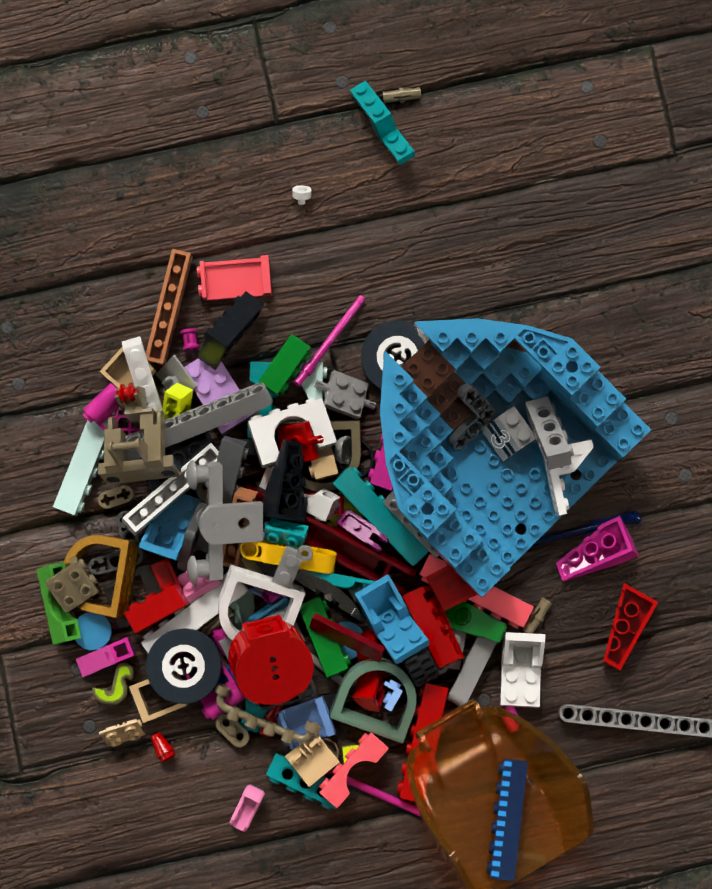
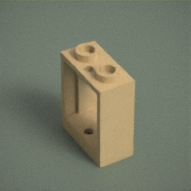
(141, 703)

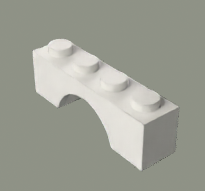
(141, 371)
(320, 504)

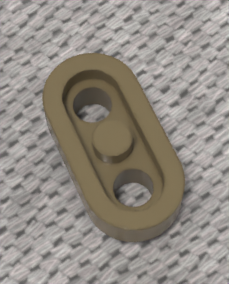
(232, 730)

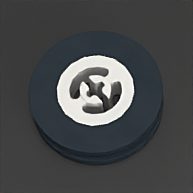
(380, 339)
(161, 670)

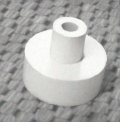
(301, 193)

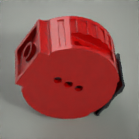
(270, 662)

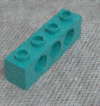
(275, 775)

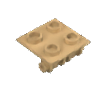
(117, 734)
(312, 759)

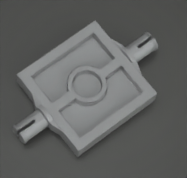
(345, 394)

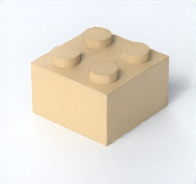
(118, 370)

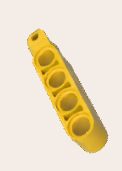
(271, 553)

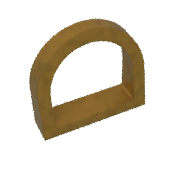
(124, 575)

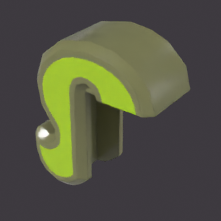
(119, 688)

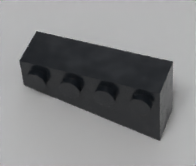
(229, 329)
(183, 453)

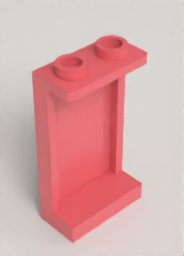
(232, 278)

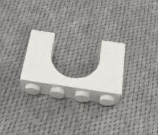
(263, 428)

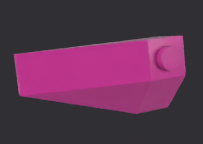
(601, 550)

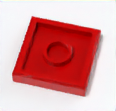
(449, 588)

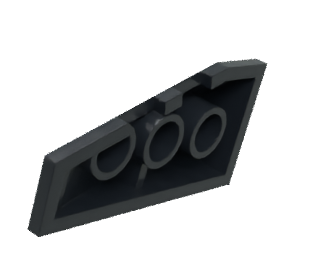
(285, 489)

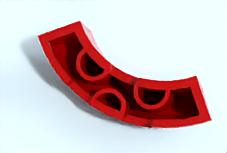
(370, 684)

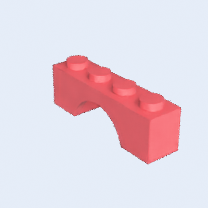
(336, 788)

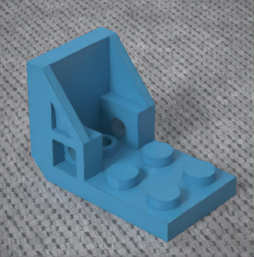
(167, 531)
(390, 619)

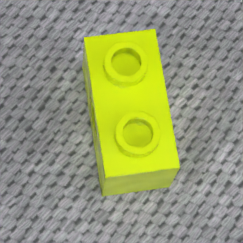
(177, 400)

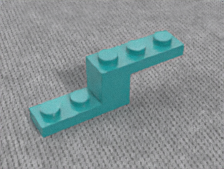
(382, 122)

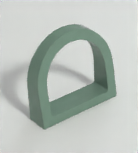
(369, 723)

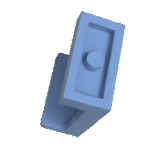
(312, 710)

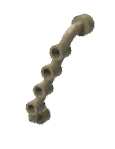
(270, 728)

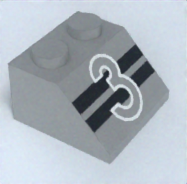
(508, 433)

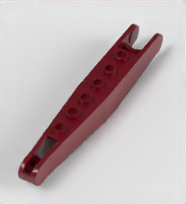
(349, 550)

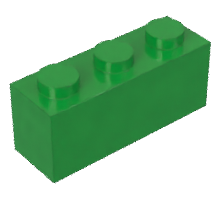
(285, 365)

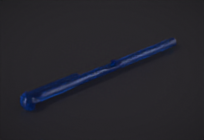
(628, 517)

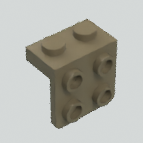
(73, 584)

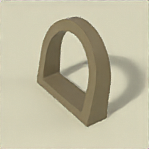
(354, 426)

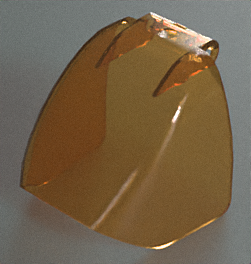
(455, 794)

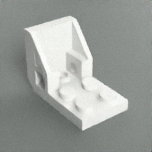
(557, 485)
(521, 669)

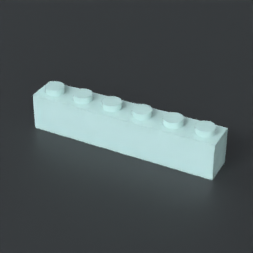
(82, 469)

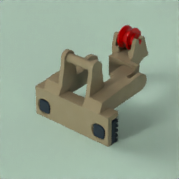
(152, 450)

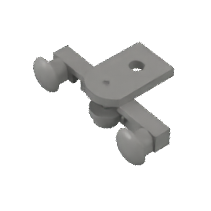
(220, 521)

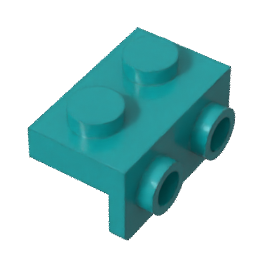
(286, 532)

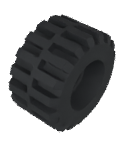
(421, 667)

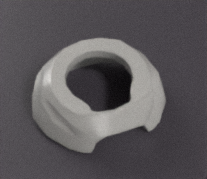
(343, 450)

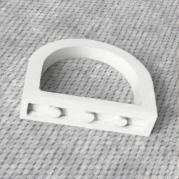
(238, 574)

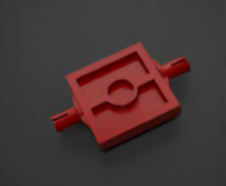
(301, 433)

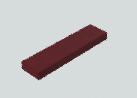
(347, 637)

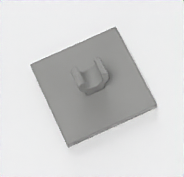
(173, 373)

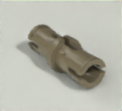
(401, 95)
(537, 616)

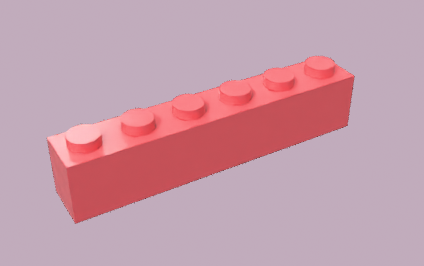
(495, 600)

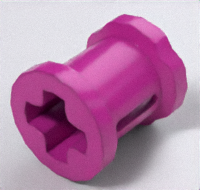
(189, 339)

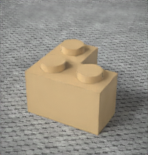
(325, 466)

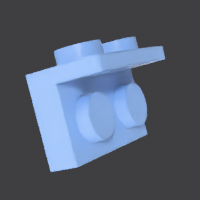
(391, 698)

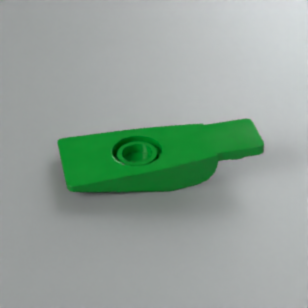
(475, 622)

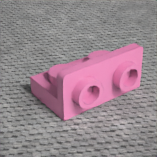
(194, 591)

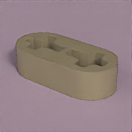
(117, 501)

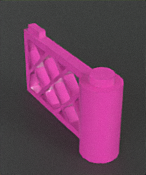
(103, 407)
(209, 702)

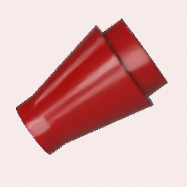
(162, 747)

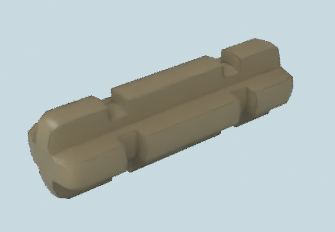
(214, 623)

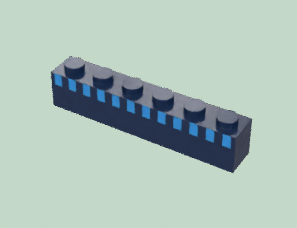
(507, 820)

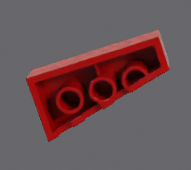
(629, 621)
(434, 625)

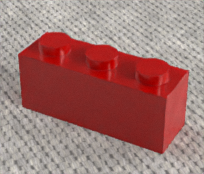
(156, 607)

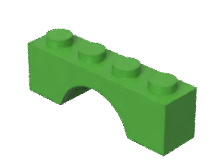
(61, 624)

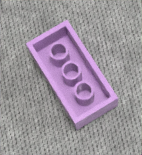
(214, 385)

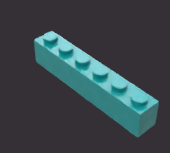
(371, 507)

